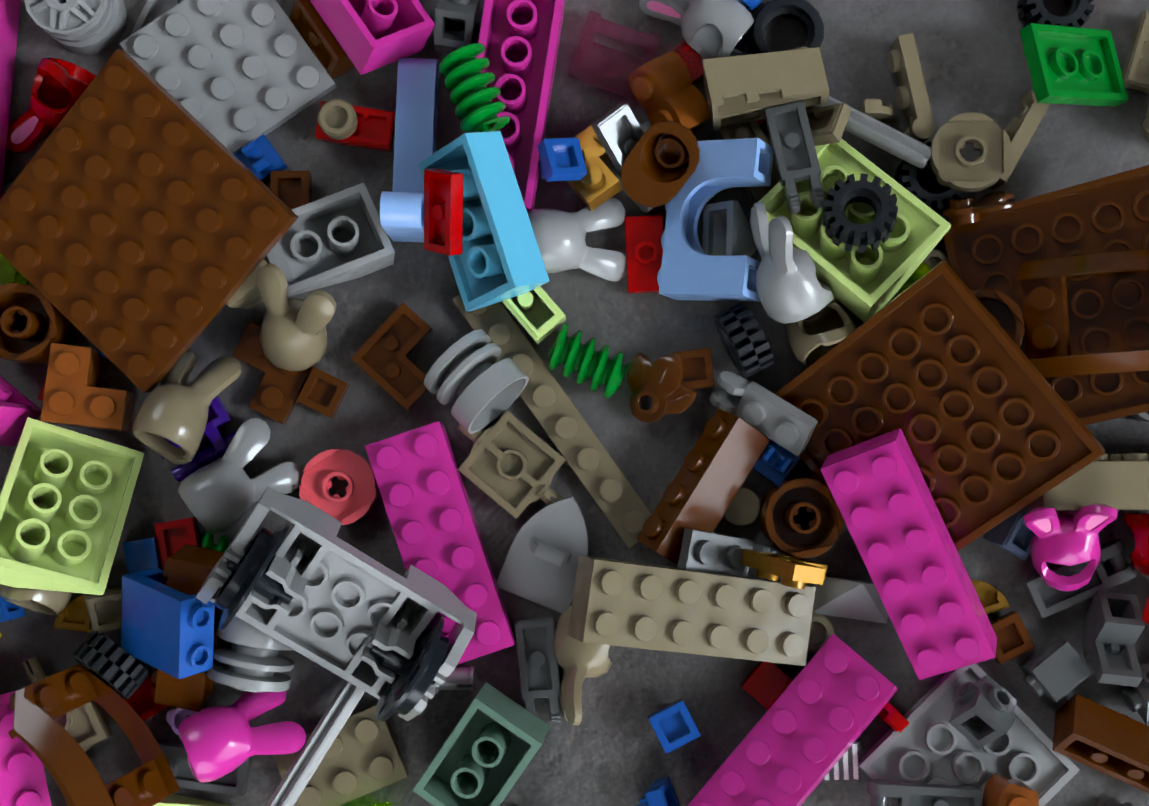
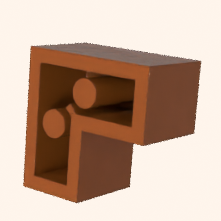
(73, 393)

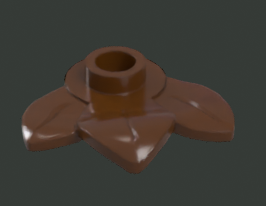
(967, 210)
(662, 383)

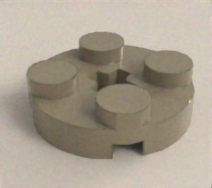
(987, 137)

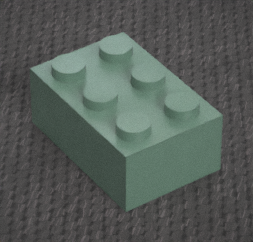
(483, 753)

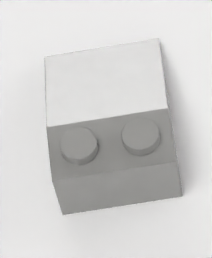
(332, 242)

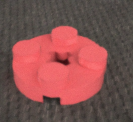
(343, 464)

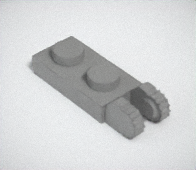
(764, 411)

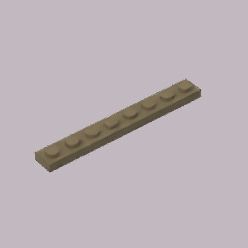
(564, 423)

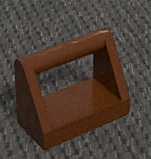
(320, 38)

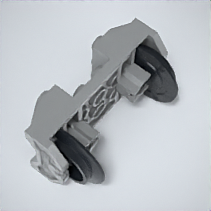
(340, 605)

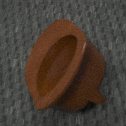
(660, 163)

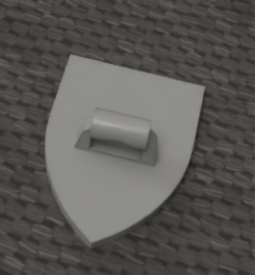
(546, 555)

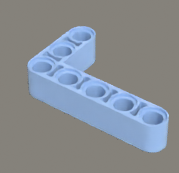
(414, 141)

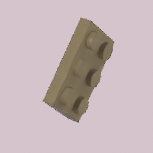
(356, 764)

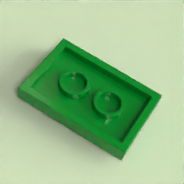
(1073, 65)

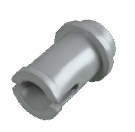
(459, 679)

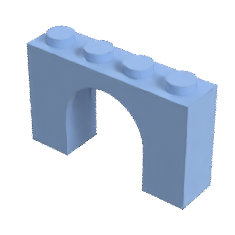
(685, 267)

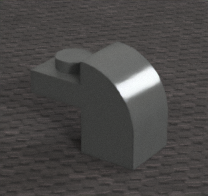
(1110, 636)

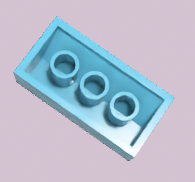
(498, 240)

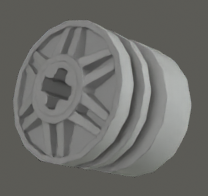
(80, 25)
(475, 381)
(251, 660)

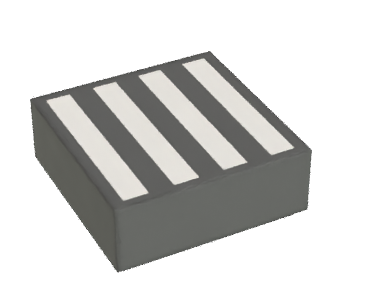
(847, 767)

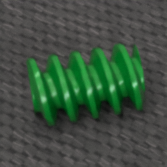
(470, 90)
(587, 362)

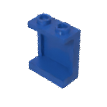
(166, 625)

